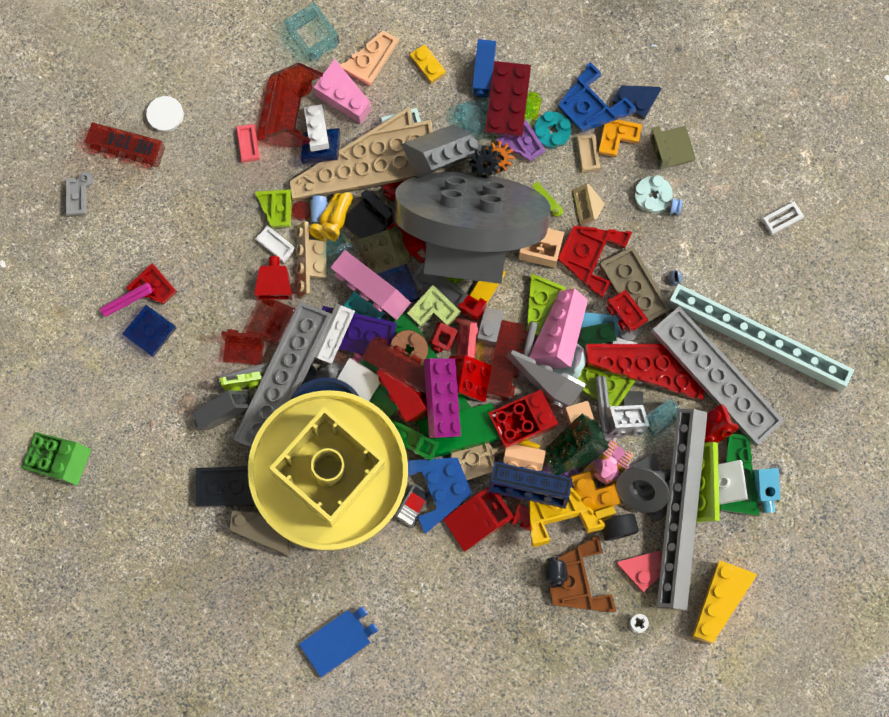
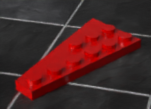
(646, 364)

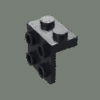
(368, 216)

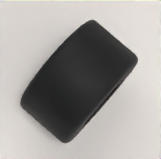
(620, 527)

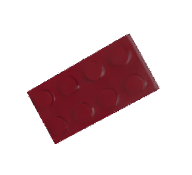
(508, 99)

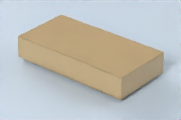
(588, 153)

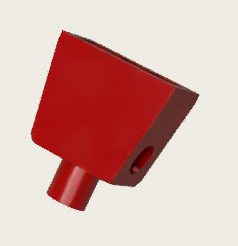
(273, 281)

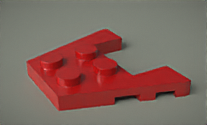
(584, 250)

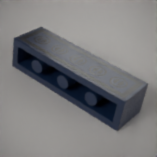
(530, 485)

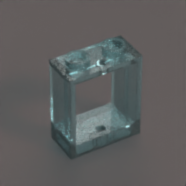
(302, 18)

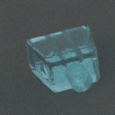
(663, 416)

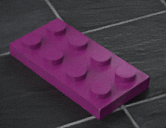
(442, 398)

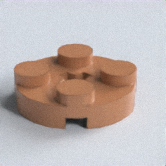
(414, 339)

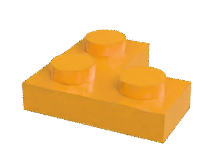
(616, 132)
(593, 497)

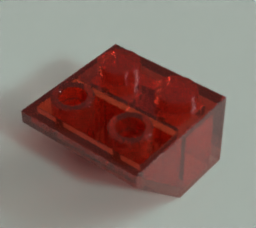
(271, 320)

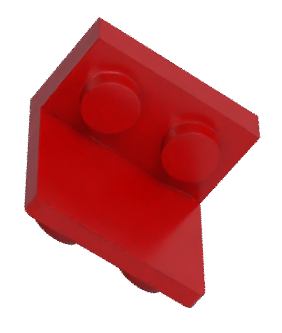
(472, 377)

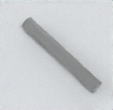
(529, 343)

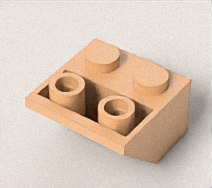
(546, 251)
(524, 457)

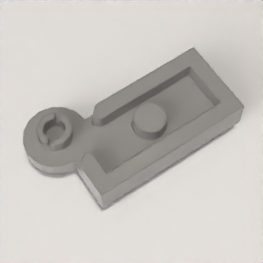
(77, 194)

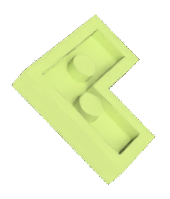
(434, 302)

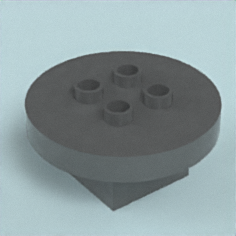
(470, 221)

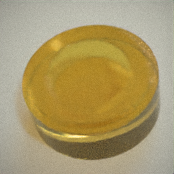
(480, 351)

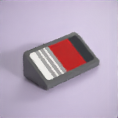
(412, 505)

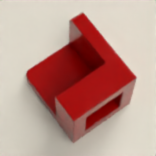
(472, 307)

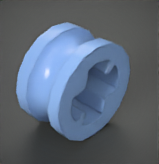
(676, 206)

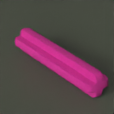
(126, 299)

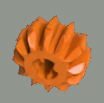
(504, 153)

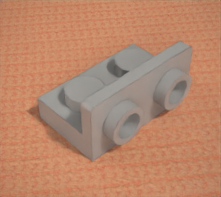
(627, 420)

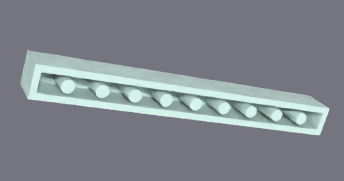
(761, 338)

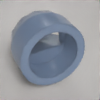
(671, 279)

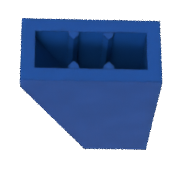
(484, 68)

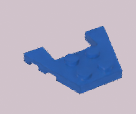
(586, 108)
(446, 484)

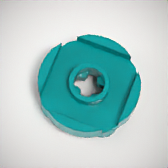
(562, 125)

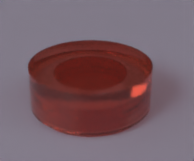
(301, 210)

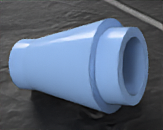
(317, 206)

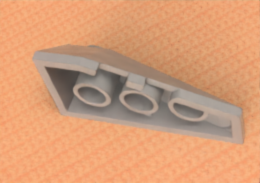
(556, 387)

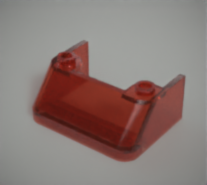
(282, 105)

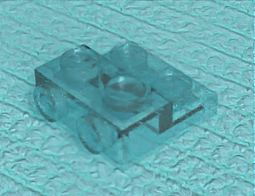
(473, 117)

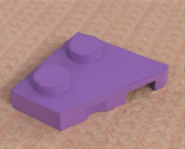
(527, 146)

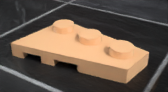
(370, 60)

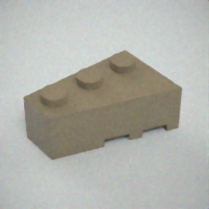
(256, 529)

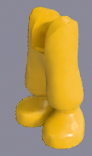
(332, 218)

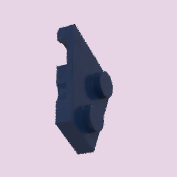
(640, 96)

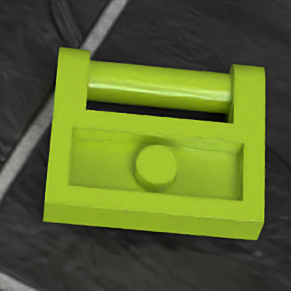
(556, 209)

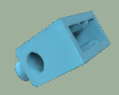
(768, 480)

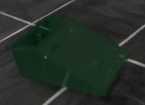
(576, 446)

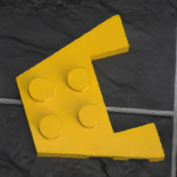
(544, 514)

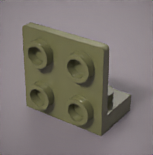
(672, 146)

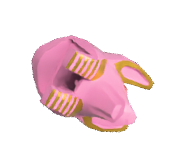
(610, 464)

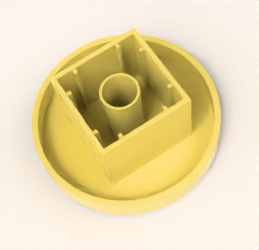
(328, 470)

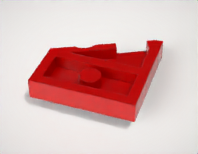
(161, 287)

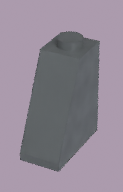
(221, 409)

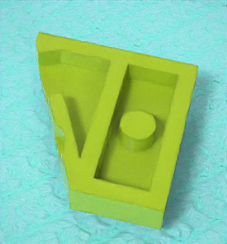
(276, 206)
(242, 381)

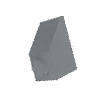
(490, 327)

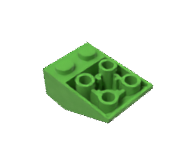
(56, 458)

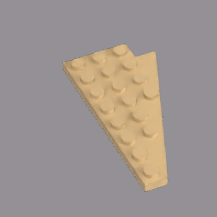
(366, 162)

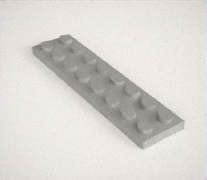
(286, 369)
(717, 375)

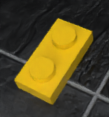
(428, 64)

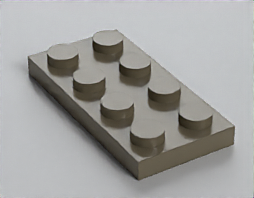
(629, 273)

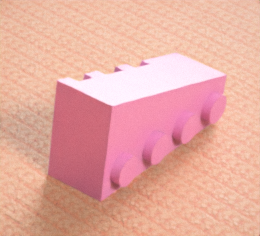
(370, 285)
(560, 331)

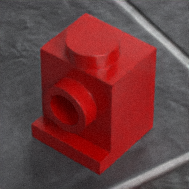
(448, 333)
(522, 518)

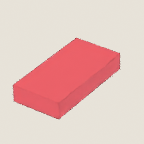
(248, 143)

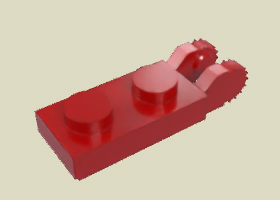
(412, 244)

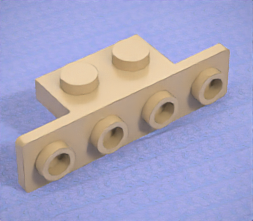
(310, 259)

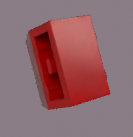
(410, 400)
(523, 419)
(478, 519)

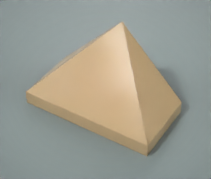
(587, 203)

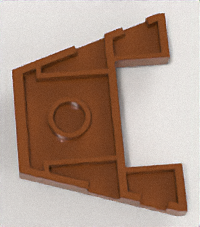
(576, 589)

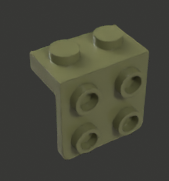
(384, 250)

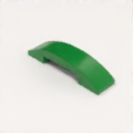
(417, 441)

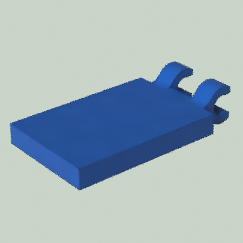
(338, 641)

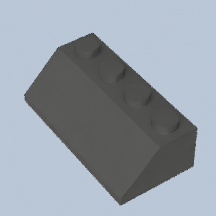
(439, 149)

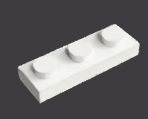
(316, 127)
(334, 333)

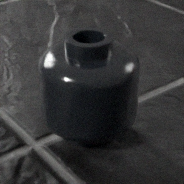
(554, 572)

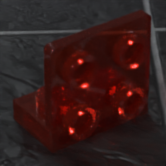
(242, 347)

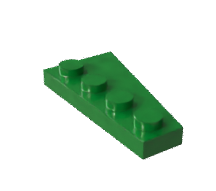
(739, 449)

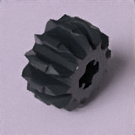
(477, 161)

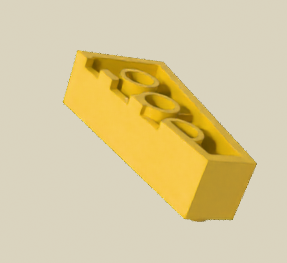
(721, 599)

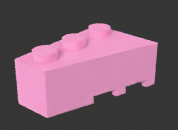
(342, 93)

